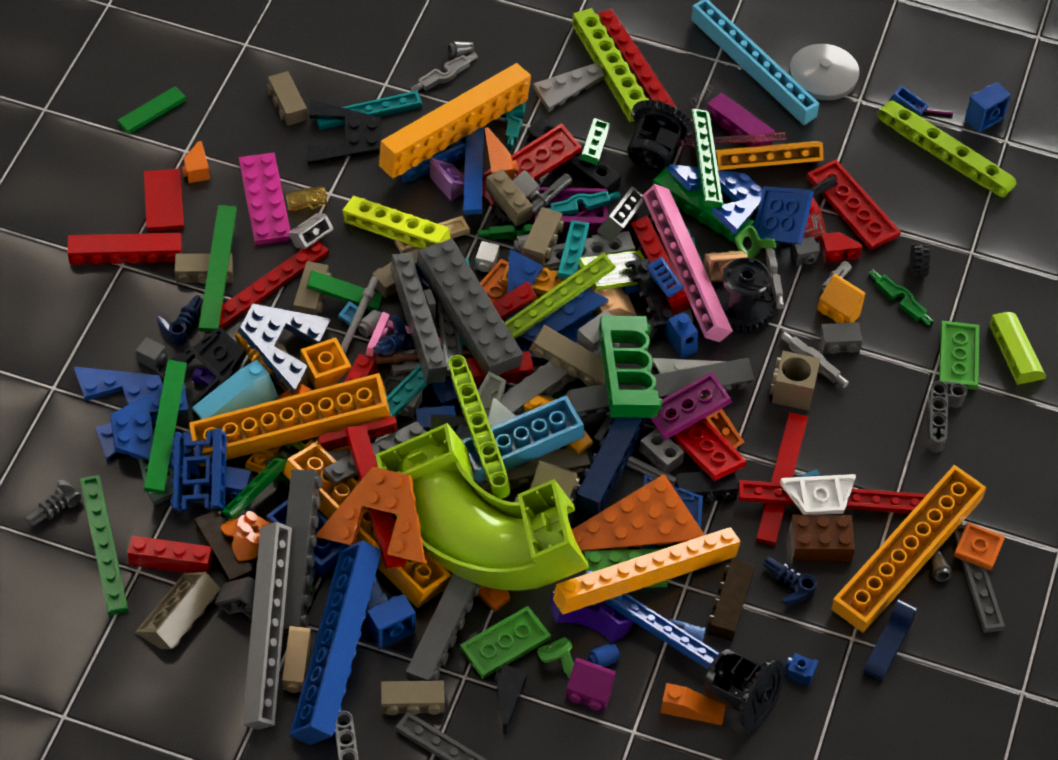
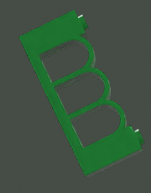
(628, 402)

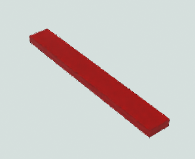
(784, 468)
(382, 521)

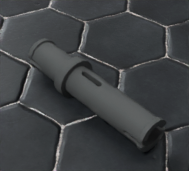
(543, 199)

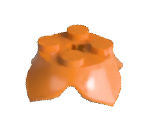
(245, 534)

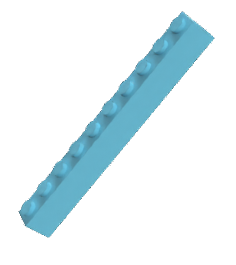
(755, 61)

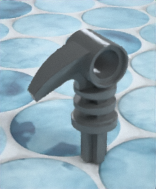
(64, 494)

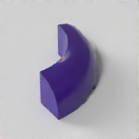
(597, 617)

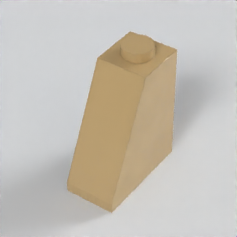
(296, 658)

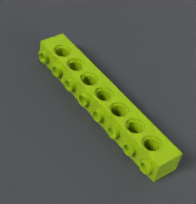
(609, 59)

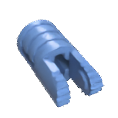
(695, 631)

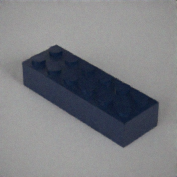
(608, 465)

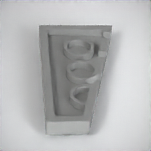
(561, 87)

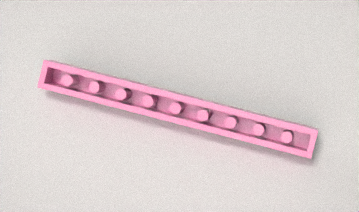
(687, 263)

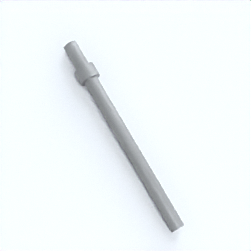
(367, 295)

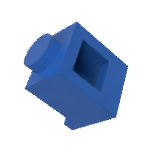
(801, 669)

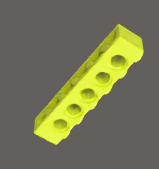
(394, 223)

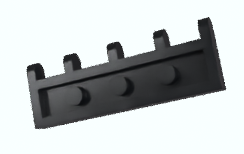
(651, 292)

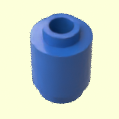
(604, 655)

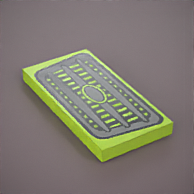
(618, 277)

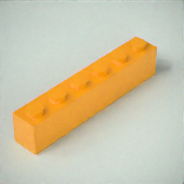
(769, 155)

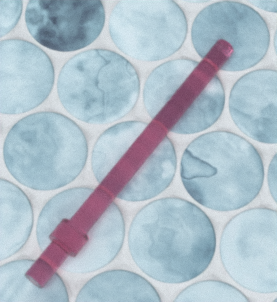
(738, 139)

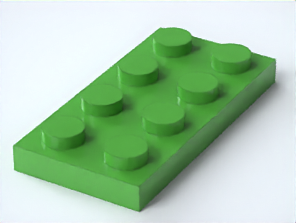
(959, 353)
(605, 558)
(505, 642)

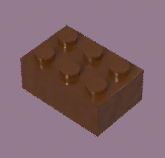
(822, 538)

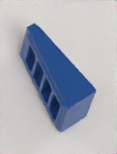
(905, 98)
(659, 267)

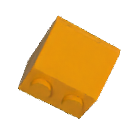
(841, 300)
(325, 363)

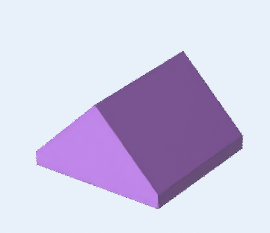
(447, 178)

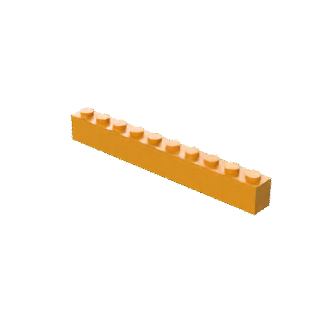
(646, 570)

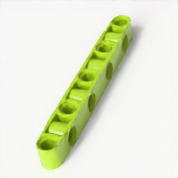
(947, 148)
(479, 427)

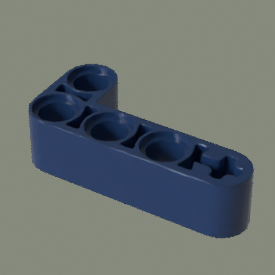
(890, 640)

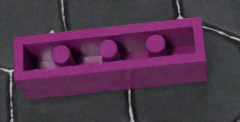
(737, 119)

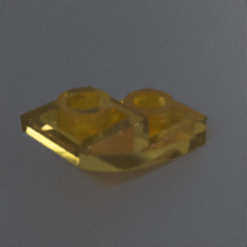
(306, 197)

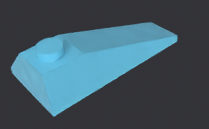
(242, 390)

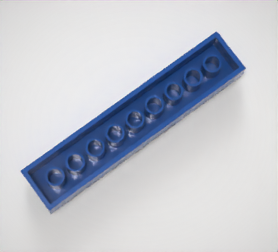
(336, 643)

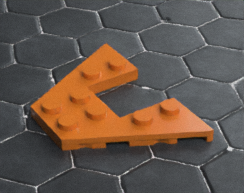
(384, 492)

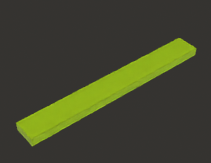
(560, 295)

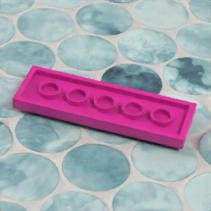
(264, 198)

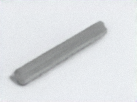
(647, 469)

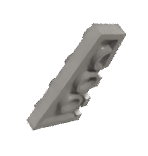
(492, 387)

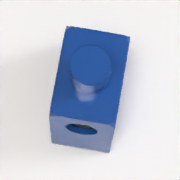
(682, 335)

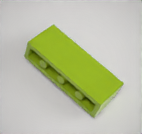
(1016, 348)

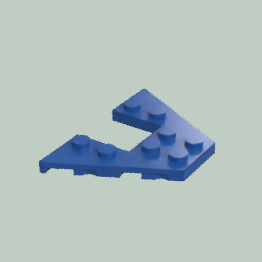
(735, 185)
(524, 269)
(100, 382)
(134, 432)

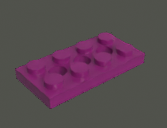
(701, 407)

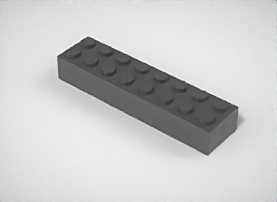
(469, 308)

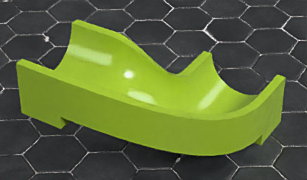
(477, 533)

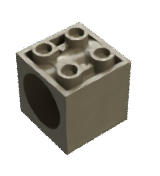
(799, 368)
(564, 477)

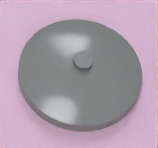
(825, 71)

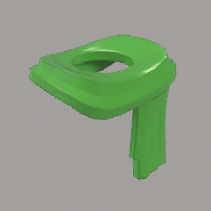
(757, 243)
(555, 650)

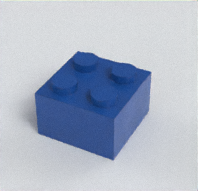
(987, 107)
(391, 621)

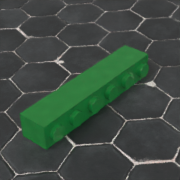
(692, 204)

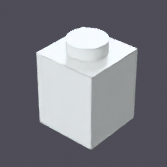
(486, 256)

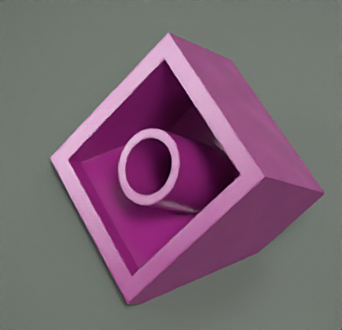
(590, 685)

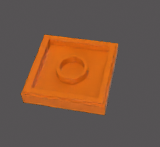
(979, 546)

